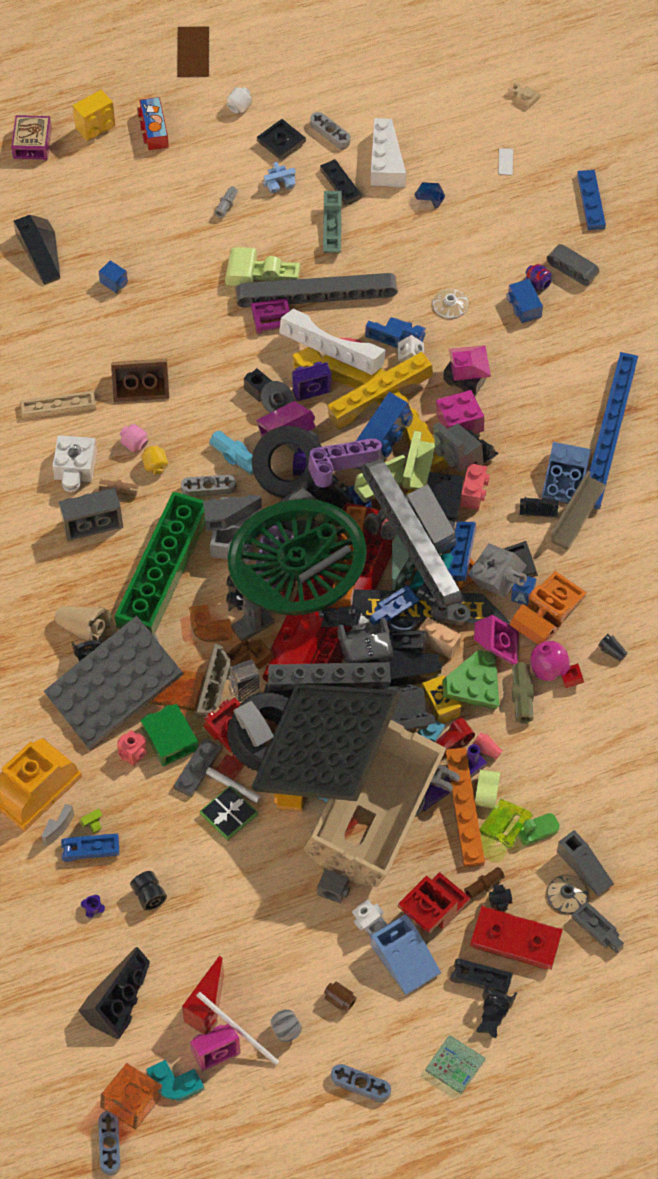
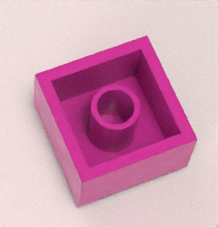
(460, 409)

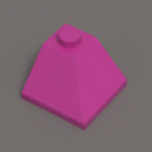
(469, 362)
(497, 638)

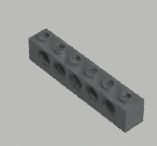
(354, 675)

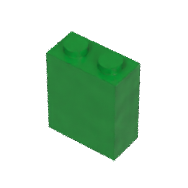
(169, 734)

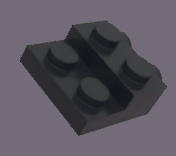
(332, 494)

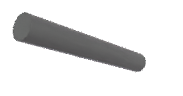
(325, 563)

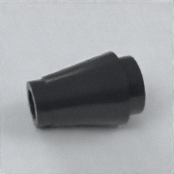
(612, 647)

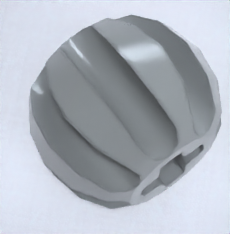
(286, 1025)

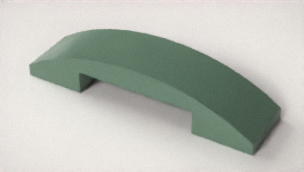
(332, 222)

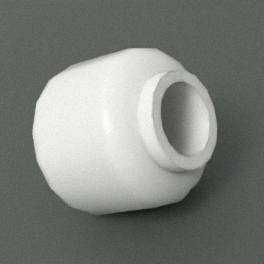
(239, 100)

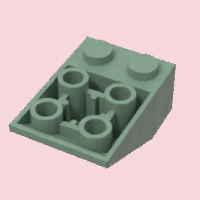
(401, 565)

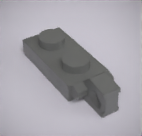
(598, 927)

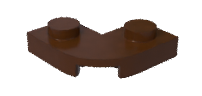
(254, 650)

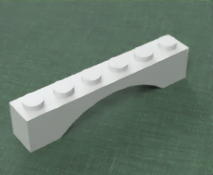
(359, 355)

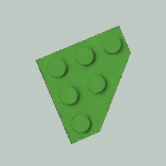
(474, 681)

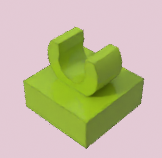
(92, 820)

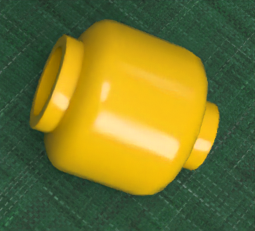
(154, 460)

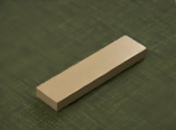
(57, 404)

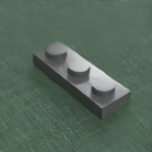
(197, 766)

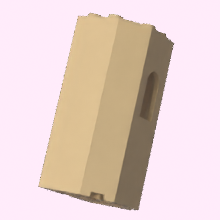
(392, 794)

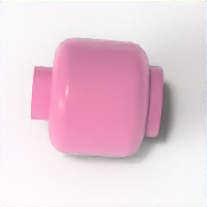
(133, 438)

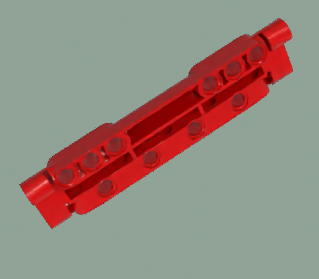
(303, 633)

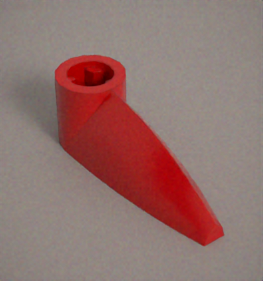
(457, 735)

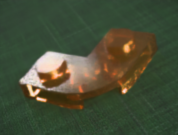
(205, 628)

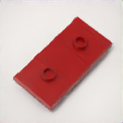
(516, 938)

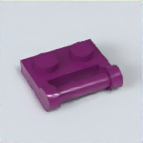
(267, 311)

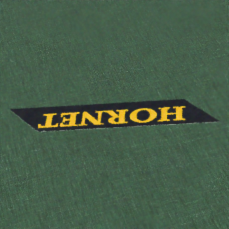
(477, 603)

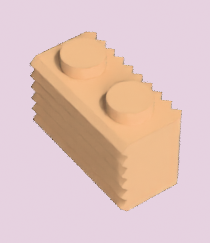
(441, 638)

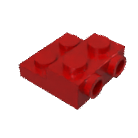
(218, 722)

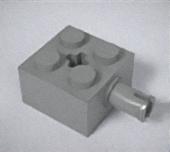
(498, 570)

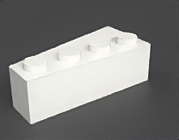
(387, 162)

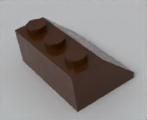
(140, 380)

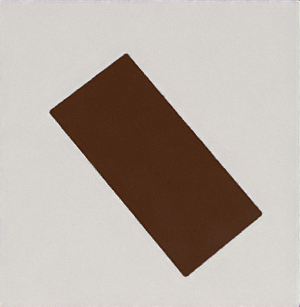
(193, 51)

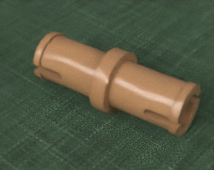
(121, 487)

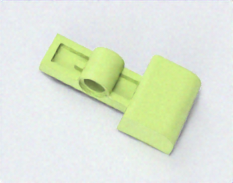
(245, 268)

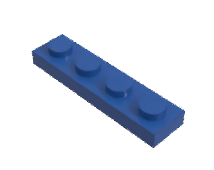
(591, 200)
(465, 537)

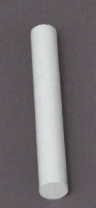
(236, 786)

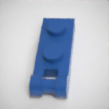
(90, 847)

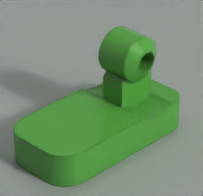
(538, 828)

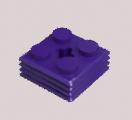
(311, 381)

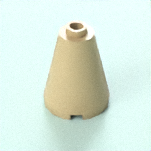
(84, 622)

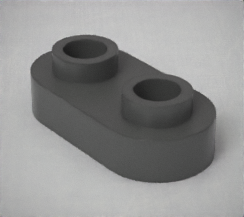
(451, 614)

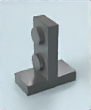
(253, 621)

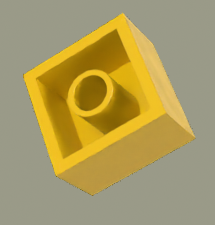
(94, 115)

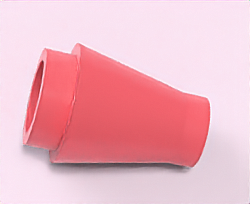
(487, 746)

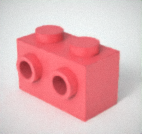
(473, 487)

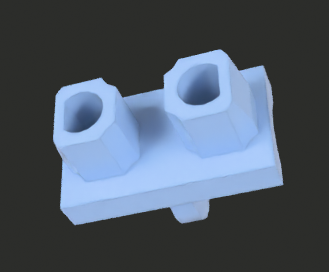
(277, 175)

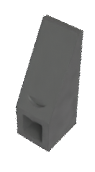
(226, 512)
(584, 862)

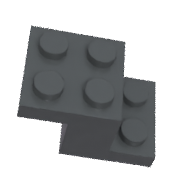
(457, 446)
(411, 707)

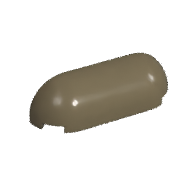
(213, 681)

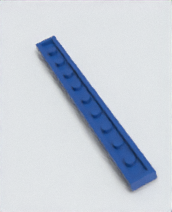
(612, 420)

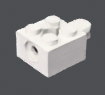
(74, 461)

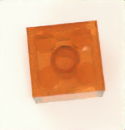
(131, 1096)

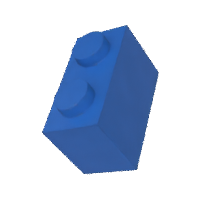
(524, 301)

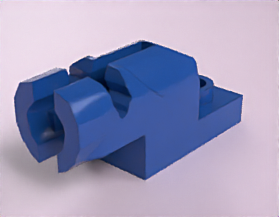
(393, 332)

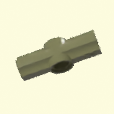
(522, 693)

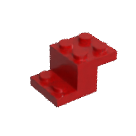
(434, 902)

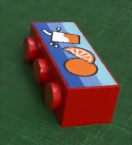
(153, 123)

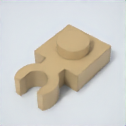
(525, 95)

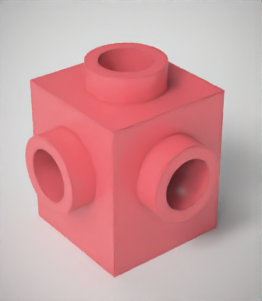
(131, 747)

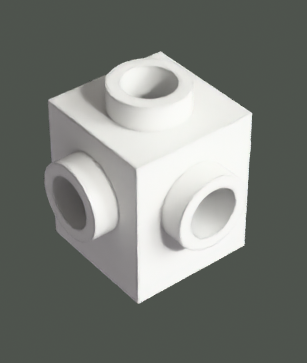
(409, 347)
(369, 917)

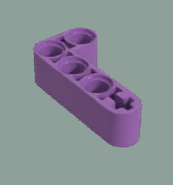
(340, 457)

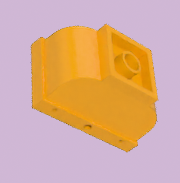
(35, 782)

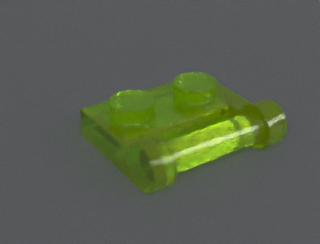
(500, 820)

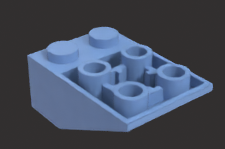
(565, 471)
(405, 954)

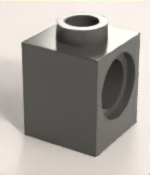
(333, 886)

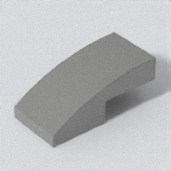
(254, 723)
(55, 829)

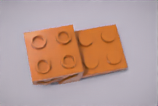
(547, 608)

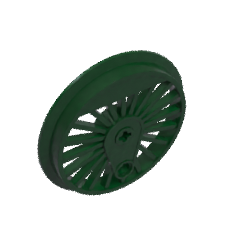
(295, 556)

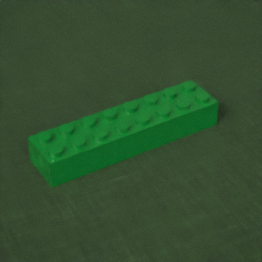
(162, 562)

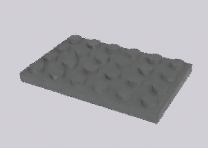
(113, 682)

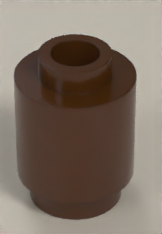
(340, 996)

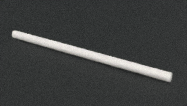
(237, 1028)

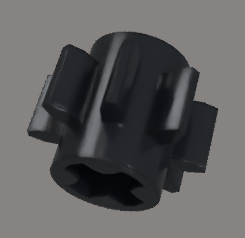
(500, 897)

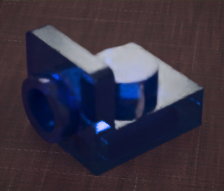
(430, 192)

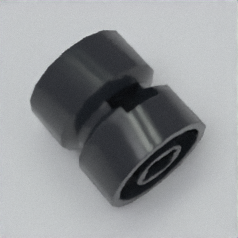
(149, 892)

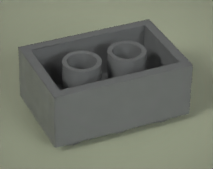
(91, 514)

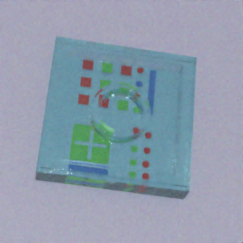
(455, 1064)

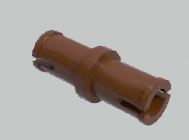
(484, 882)

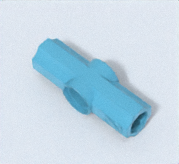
(233, 451)

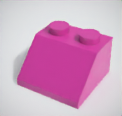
(215, 1046)

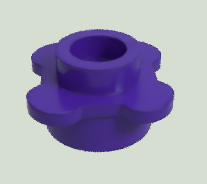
(92, 900)

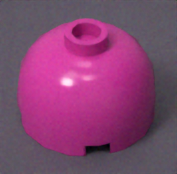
(549, 660)

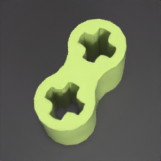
(487, 788)

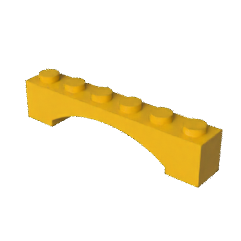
(349, 406)

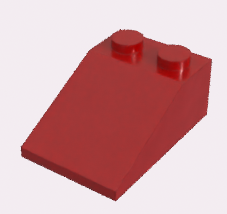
(195, 1011)

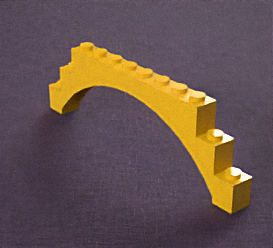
(355, 378)

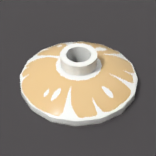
(447, 308)

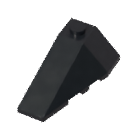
(40, 246)
(112, 1000)

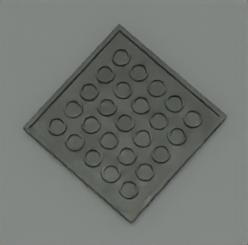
(326, 742)

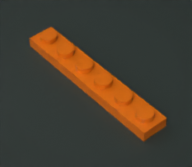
(465, 808)

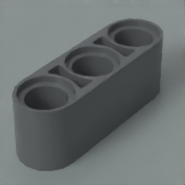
(573, 264)

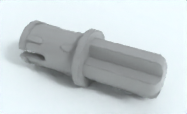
(226, 202)

